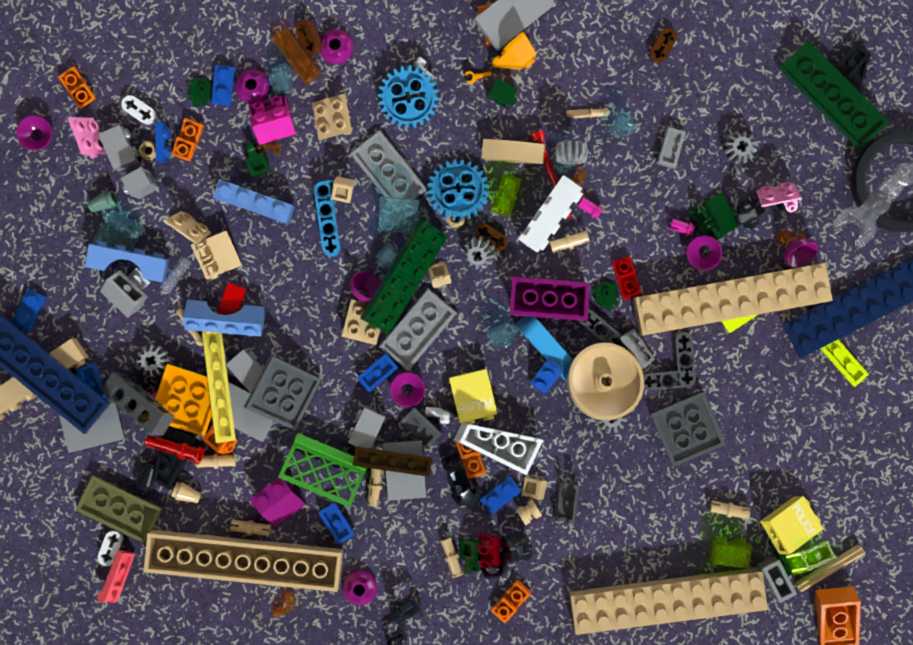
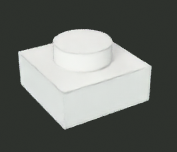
(137, 279)

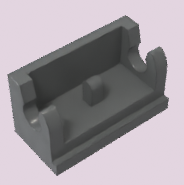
(421, 427)
(566, 502)

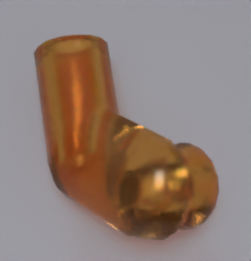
(271, 146)
(579, 178)
(784, 238)
(287, 606)

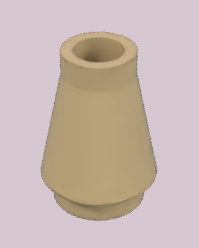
(185, 493)

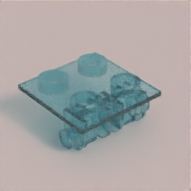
(398, 214)
(119, 230)

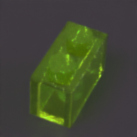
(506, 196)
(729, 552)
(811, 557)

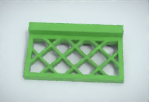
(326, 453)

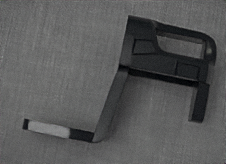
(749, 214)
(465, 491)
(510, 554)
(396, 610)

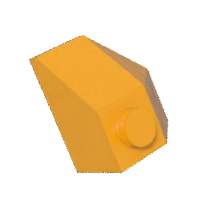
(516, 54)

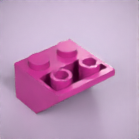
(271, 119)

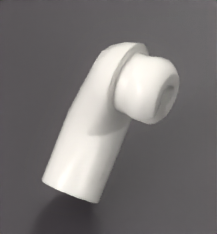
(421, 63)
(438, 412)

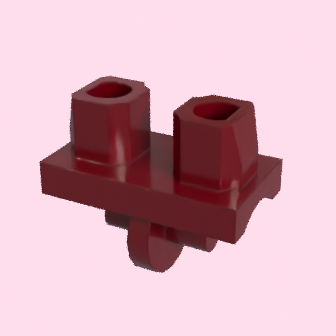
(489, 550)

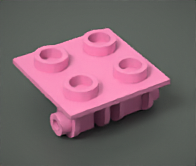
(87, 136)
(785, 193)

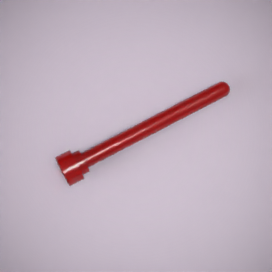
(538, 137)

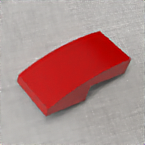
(626, 278)
(231, 299)

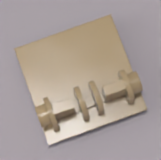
(332, 117)
(188, 227)
(216, 255)
(357, 328)

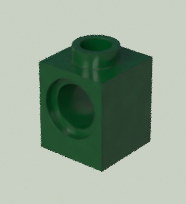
(503, 94)

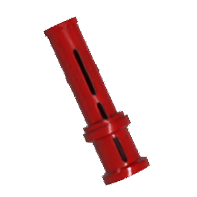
(182, 450)

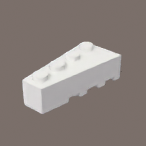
(550, 214)
(505, 447)

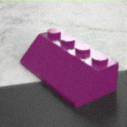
(549, 298)

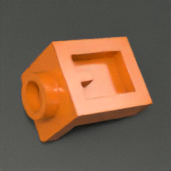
(223, 447)

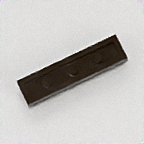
(392, 461)

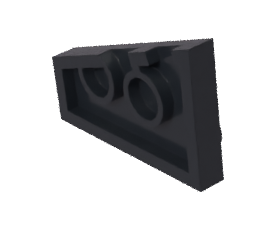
(169, 465)

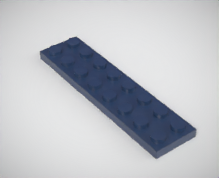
(851, 310)
(49, 378)

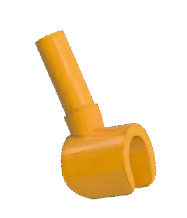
(476, 76)

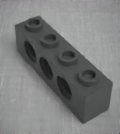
(137, 404)

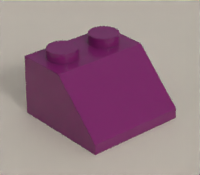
(277, 501)

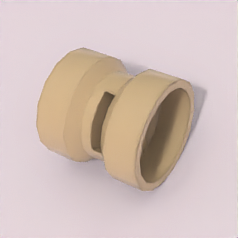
(528, 512)

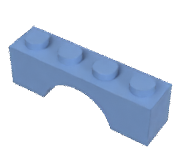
(253, 202)
(152, 267)
(247, 321)

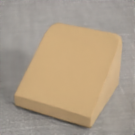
(342, 189)
(439, 274)
(534, 488)

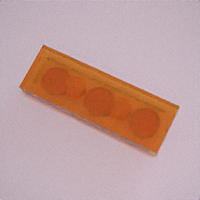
(296, 56)

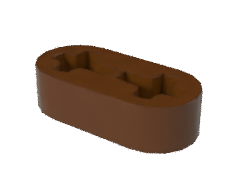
(308, 37)
(666, 48)
(494, 233)

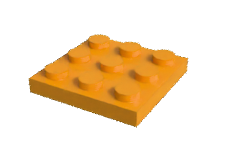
(187, 398)

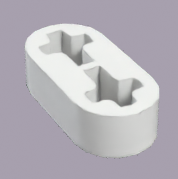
(136, 113)
(106, 546)

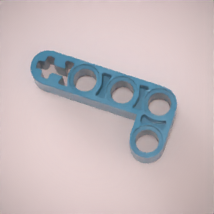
(324, 220)
(544, 342)

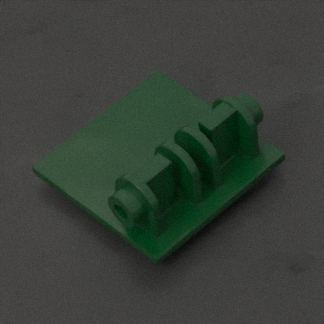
(714, 217)

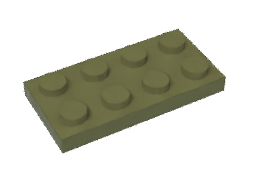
(119, 508)

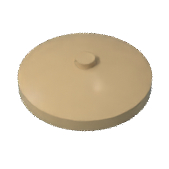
(605, 381)

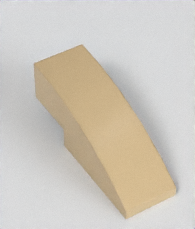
(512, 151)

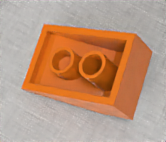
(838, 616)

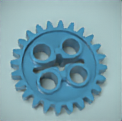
(405, 79)
(460, 206)

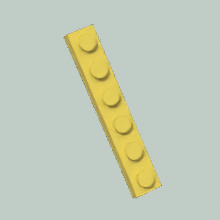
(218, 387)

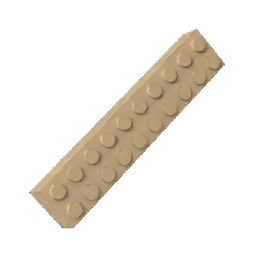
(732, 299)
(243, 560)
(668, 600)

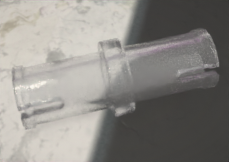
(176, 274)

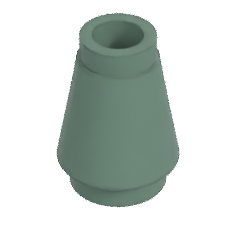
(104, 201)

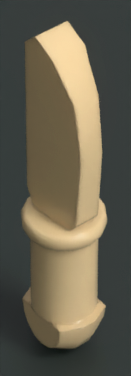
(588, 113)
(195, 334)

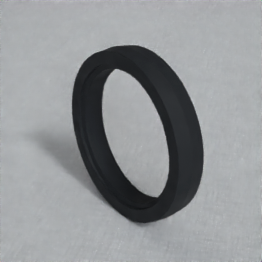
(859, 172)

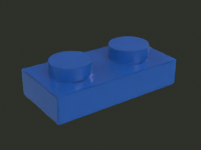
(223, 85)
(162, 133)
(29, 310)
(377, 372)
(547, 375)
(91, 376)
(500, 495)
(336, 523)

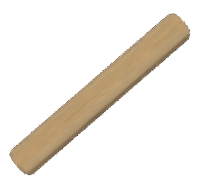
(829, 568)

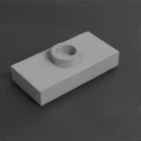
(671, 147)
(637, 348)

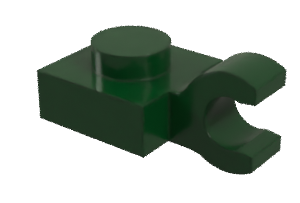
(256, 162)
(470, 553)

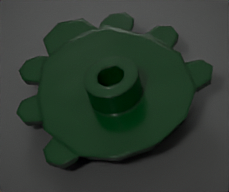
(200, 92)
(606, 295)

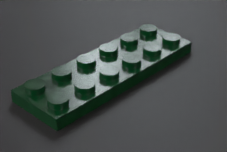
(833, 95)
(404, 276)

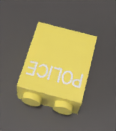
(473, 396)
(791, 525)

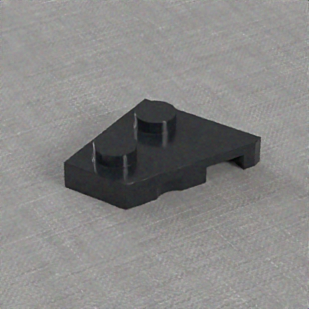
(854, 65)

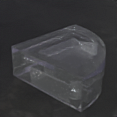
(447, 295)

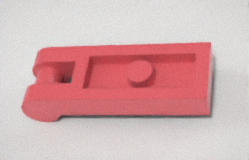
(116, 577)

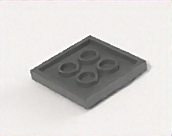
(282, 392)
(687, 429)

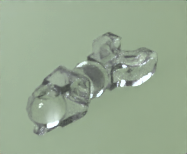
(876, 203)

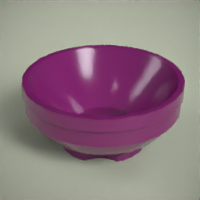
(340, 55)
(259, 93)
(28, 126)
(800, 252)
(704, 262)
(364, 281)
(407, 400)
(363, 578)

